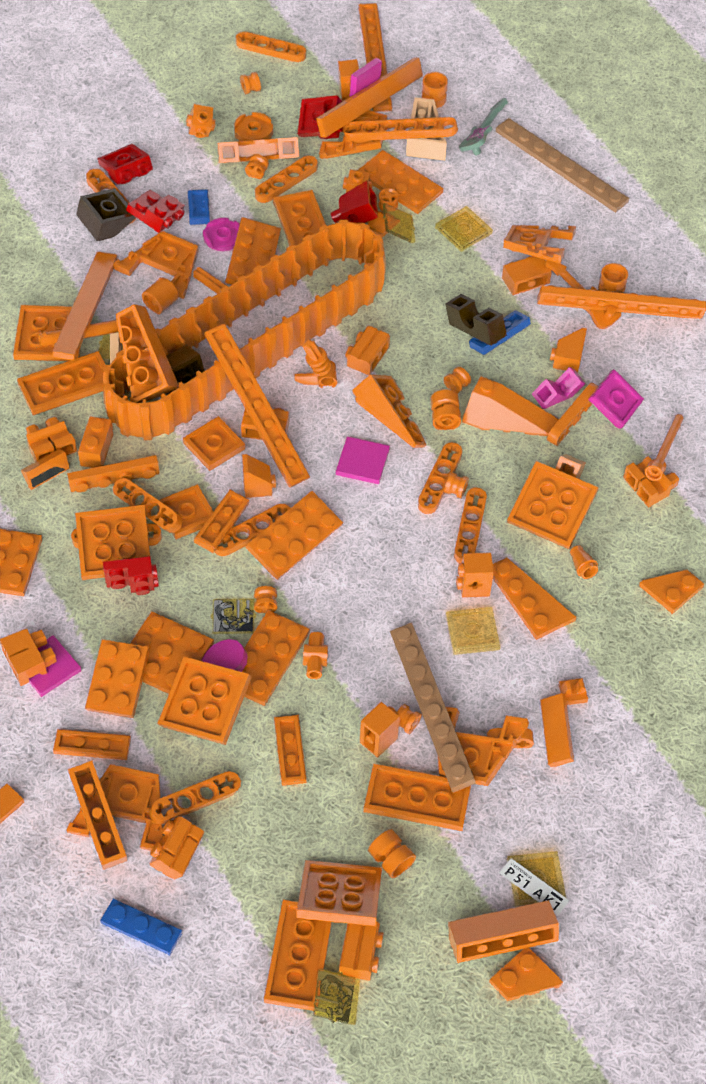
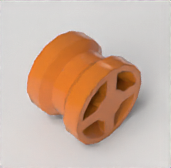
(250, 82)
(257, 166)
(388, 196)
(457, 380)
(456, 485)
(265, 599)
(408, 718)

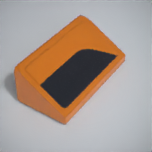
(45, 468)

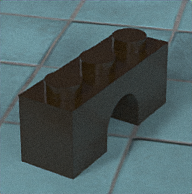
(484, 326)

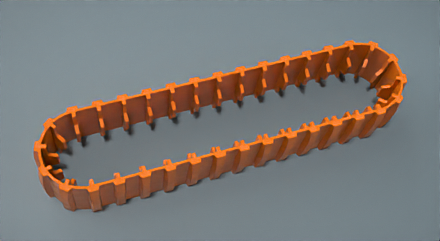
(233, 301)

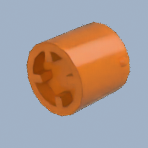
(160, 295)

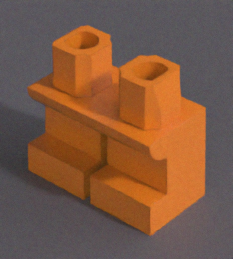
(50, 439)
(648, 490)
(24, 656)

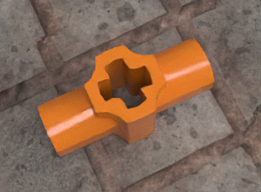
(315, 655)

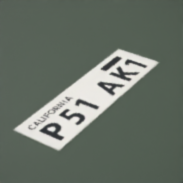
(533, 885)

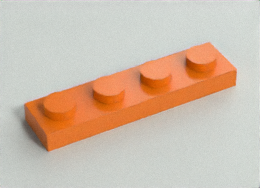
(109, 474)

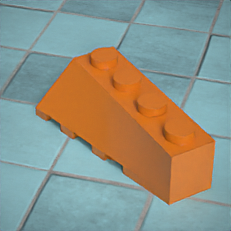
(144, 356)

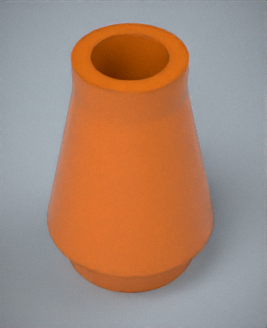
(584, 563)

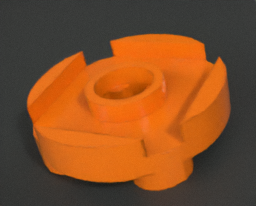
(257, 120)

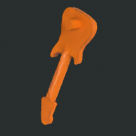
(601, 318)

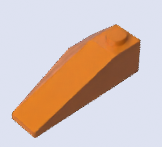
(383, 400)
(503, 409)

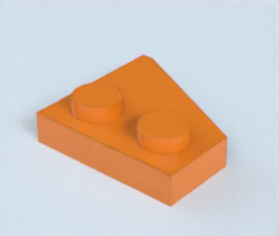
(672, 589)
(524, 976)

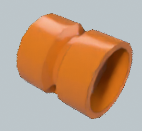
(435, 88)
(613, 278)
(445, 410)
(395, 857)

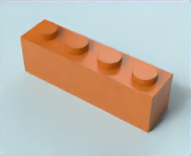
(97, 815)
(503, 931)

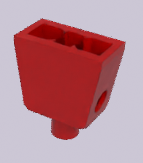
(357, 205)

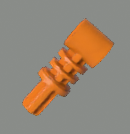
(323, 368)

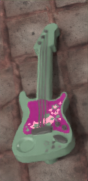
(478, 135)

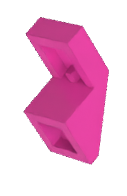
(565, 387)

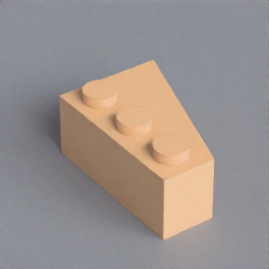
(426, 147)

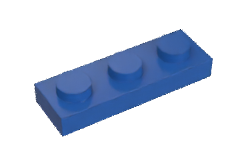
(513, 322)
(141, 926)

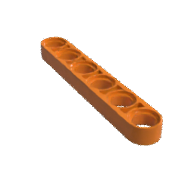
(400, 125)

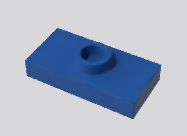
(198, 207)

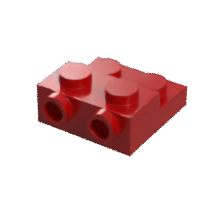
(313, 108)
(126, 164)
(156, 211)
(133, 572)

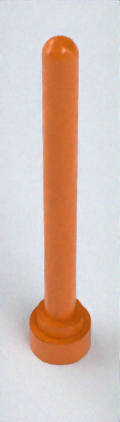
(655, 469)

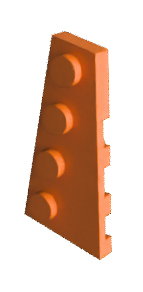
(532, 603)

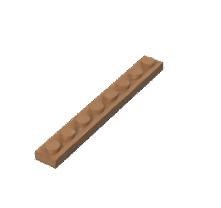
(562, 165)
(432, 708)

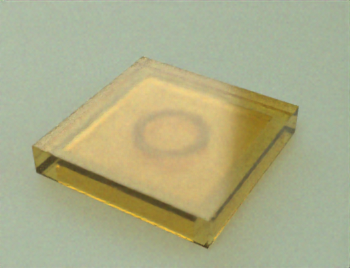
(463, 228)
(472, 630)
(545, 867)

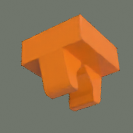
(574, 691)

